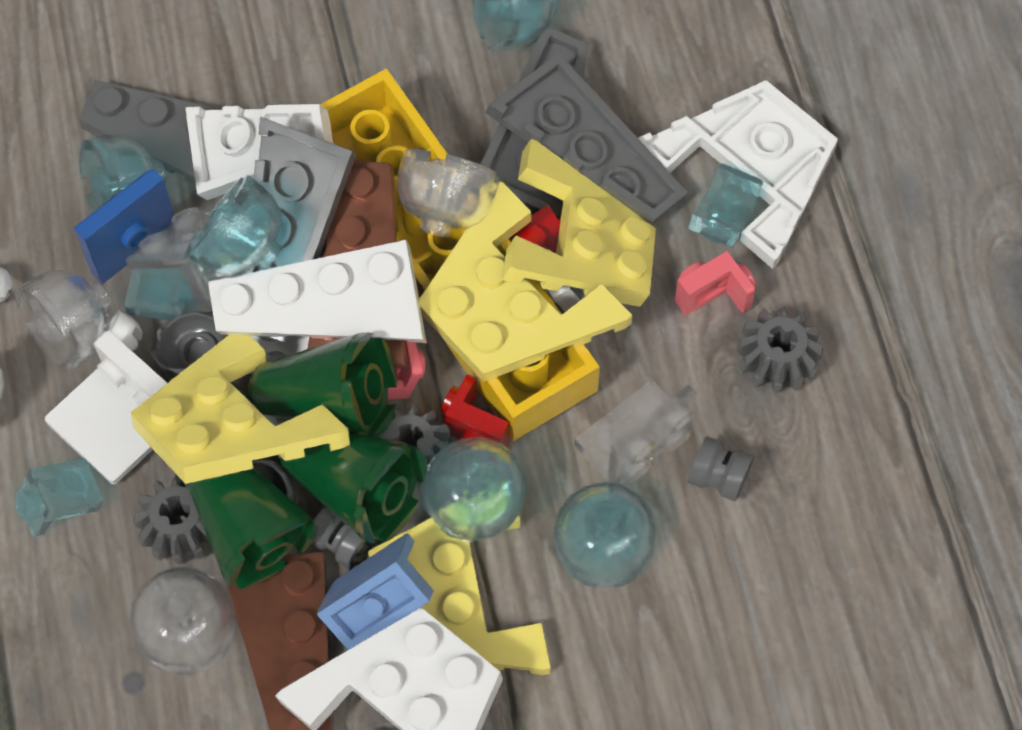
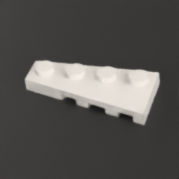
(325, 297)

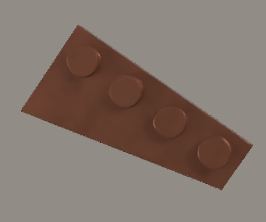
(366, 220)
(284, 632)

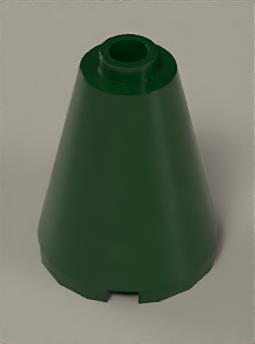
(343, 375)
(363, 483)
(250, 525)

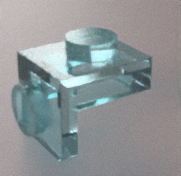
(726, 205)
(158, 294)
(57, 494)

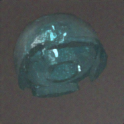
(513, 22)
(112, 165)
(239, 232)
(474, 489)
(605, 535)

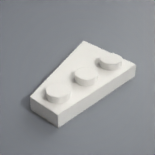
(228, 140)

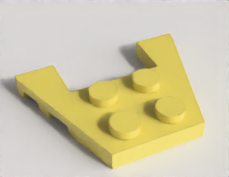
(596, 239)
(504, 323)
(212, 430)
(456, 601)

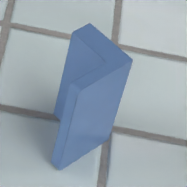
(374, 594)

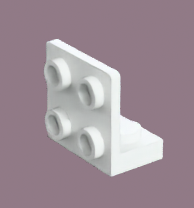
(98, 412)

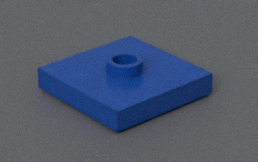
(122, 222)

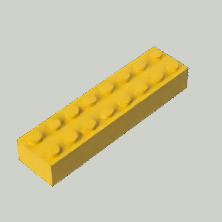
(380, 126)

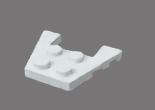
(763, 137)
(408, 673)

